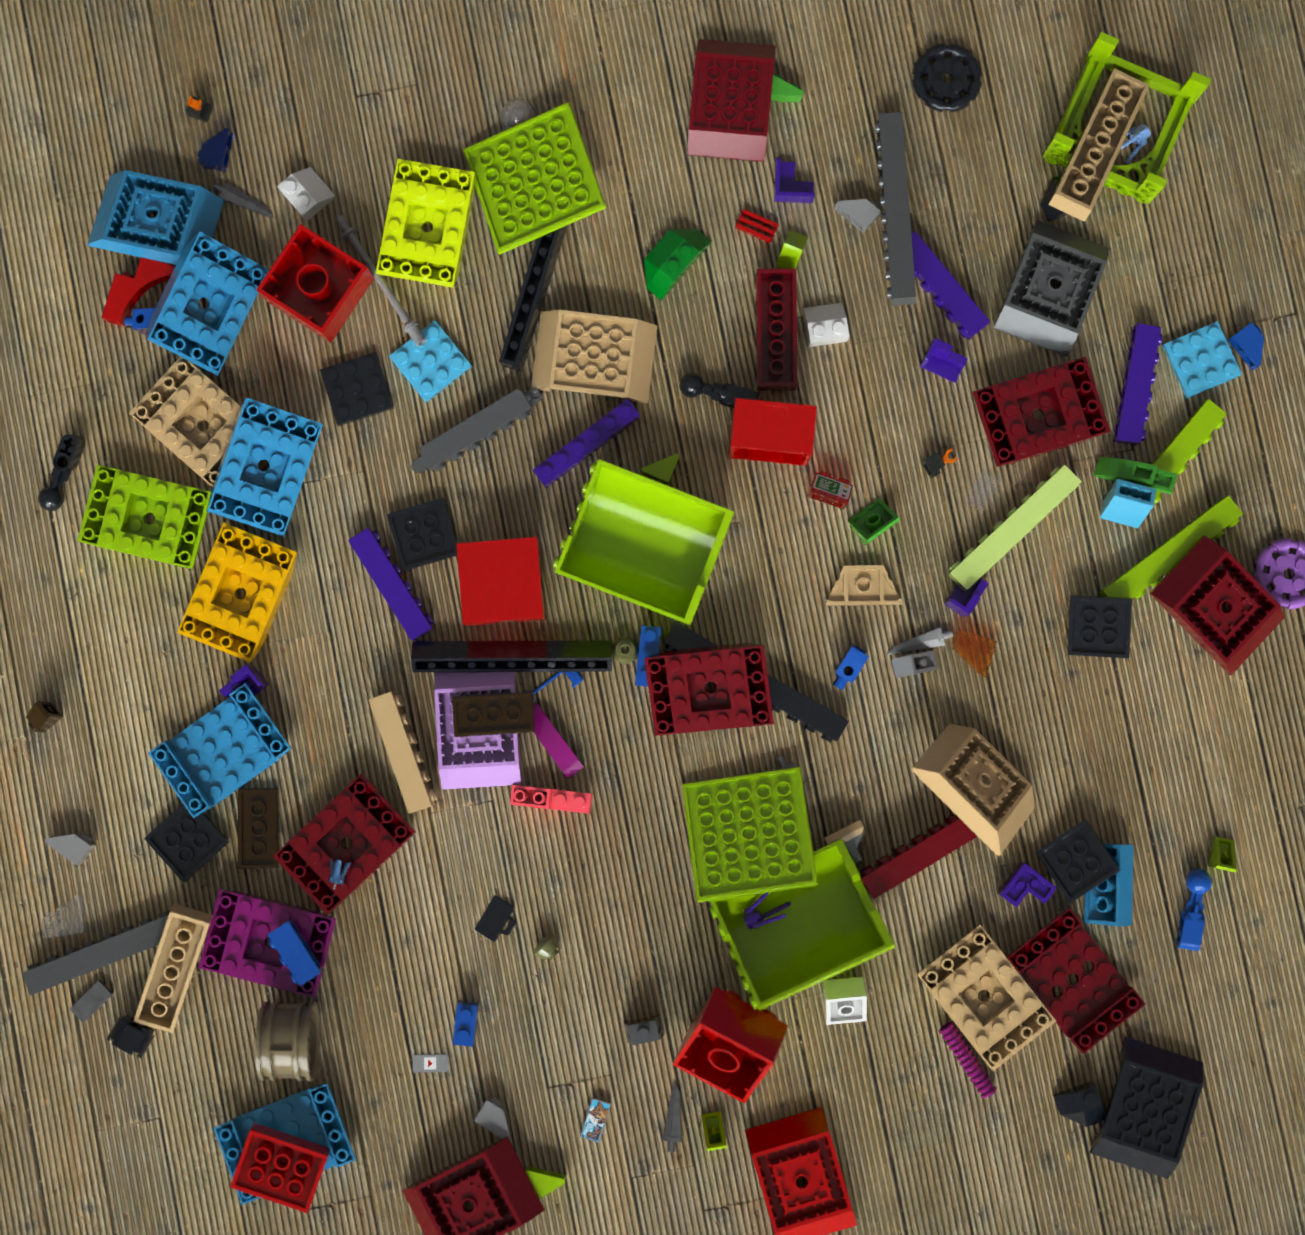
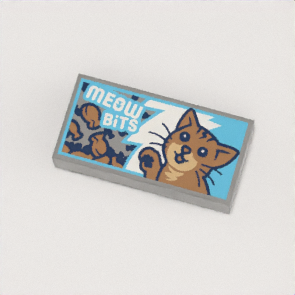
(595, 1120)

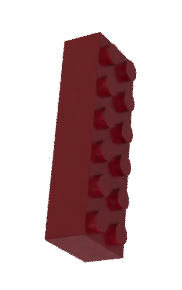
(776, 329)
(916, 856)

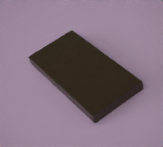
(493, 714)
(258, 828)

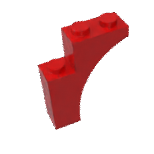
(129, 289)

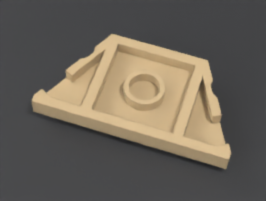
(863, 586)

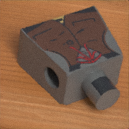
(644, 1030)

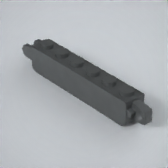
(476, 429)

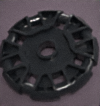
(952, 67)

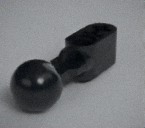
(693, 385)
(51, 497)

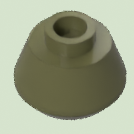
(628, 655)
(546, 948)

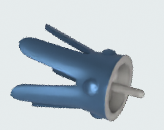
(335, 876)

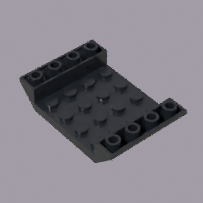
(1150, 1109)

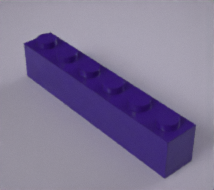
(946, 291)
(1137, 384)
(586, 443)
(390, 584)

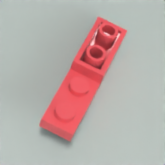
(551, 799)

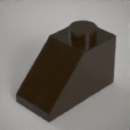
(43, 716)

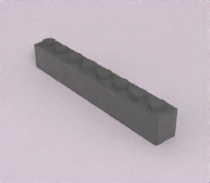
(95, 955)

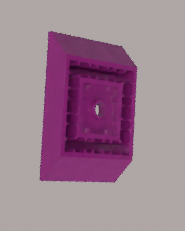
(239, 936)

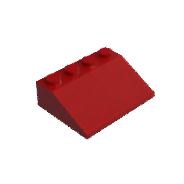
(280, 1167)

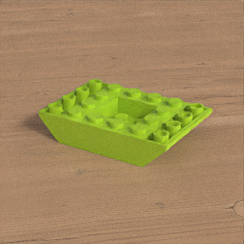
(118, 512)

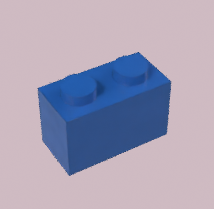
(465, 1023)

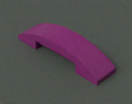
(555, 743)

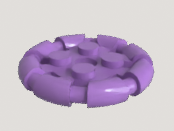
(1276, 569)

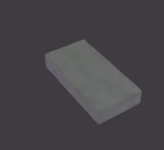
(91, 1001)

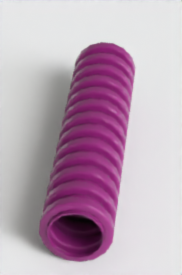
(967, 1060)

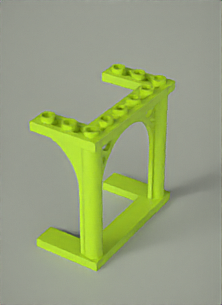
(1185, 96)

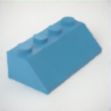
(1113, 899)

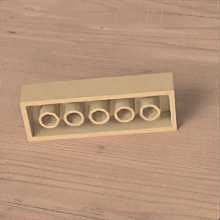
(402, 752)
(173, 968)

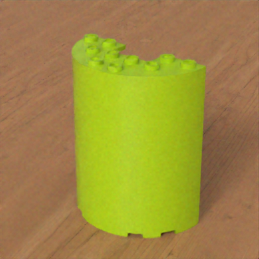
(643, 541)
(821, 936)

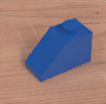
(1249, 345)

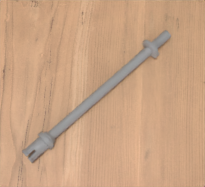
(410, 326)

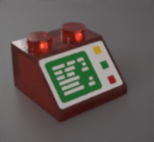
(830, 490)

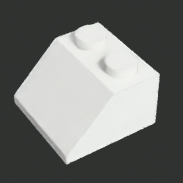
(306, 192)
(826, 324)
(845, 1000)

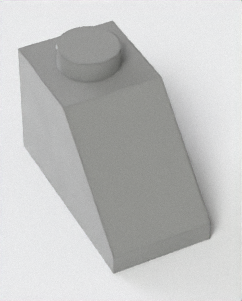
(858, 212)
(914, 664)
(73, 846)
(494, 1118)

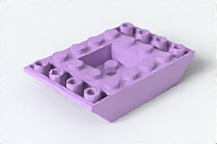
(474, 759)

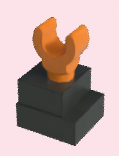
(199, 109)
(935, 463)

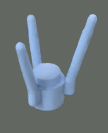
(1137, 136)

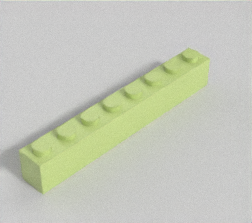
(1015, 528)

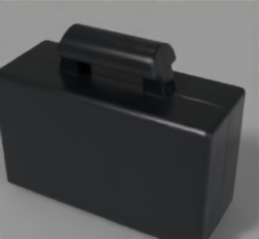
(495, 919)

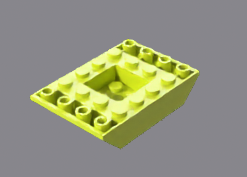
(422, 196)

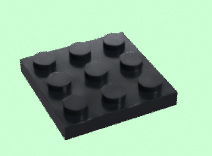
(356, 389)
(423, 534)
(1100, 626)
(186, 842)
(1078, 861)

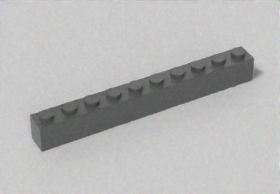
(897, 210)

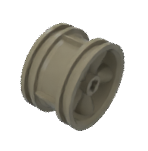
(287, 1041)

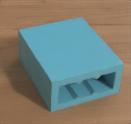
(1128, 503)

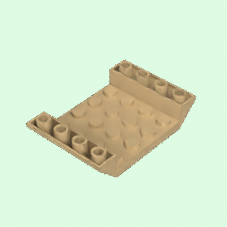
(594, 354)

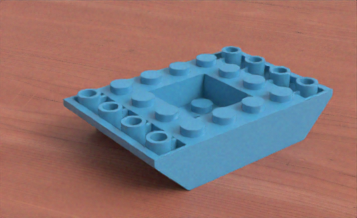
(124, 220)
(227, 284)
(266, 496)

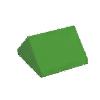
(873, 521)

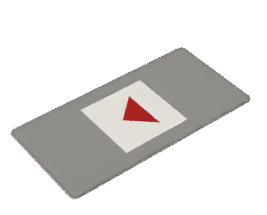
(430, 1063)

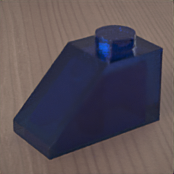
(216, 151)

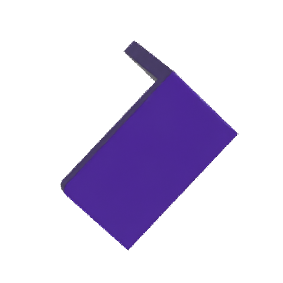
(788, 189)
(943, 361)
(965, 602)
(249, 675)
(1025, 880)

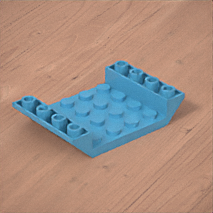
(220, 751)
(305, 1114)

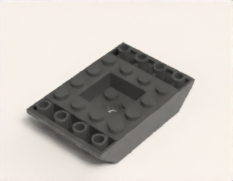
(1035, 308)

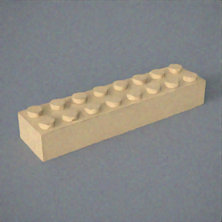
(1099, 145)

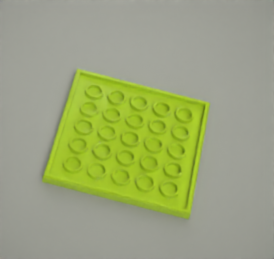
(534, 178)
(749, 834)

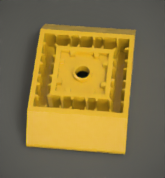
(214, 610)

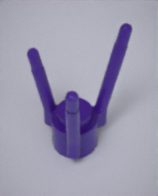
(755, 919)

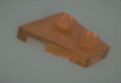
(975, 650)

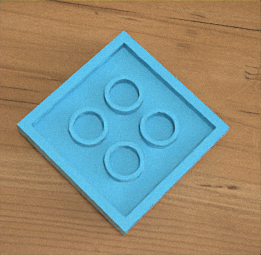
(1202, 360)
(433, 364)

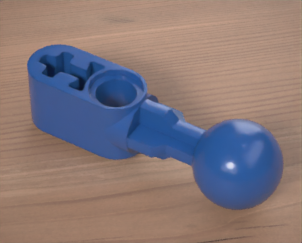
(1192, 918)

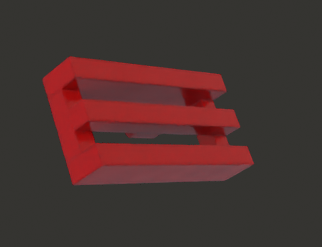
(760, 219)

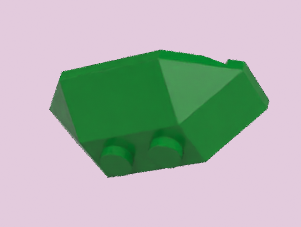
(672, 259)

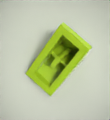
(791, 250)
(662, 469)
(1223, 854)
(713, 1131)
(544, 1180)

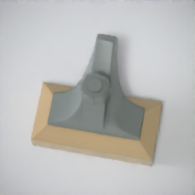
(851, 836)

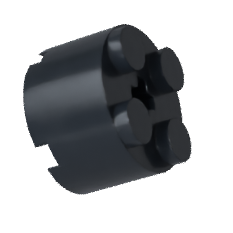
(131, 1036)

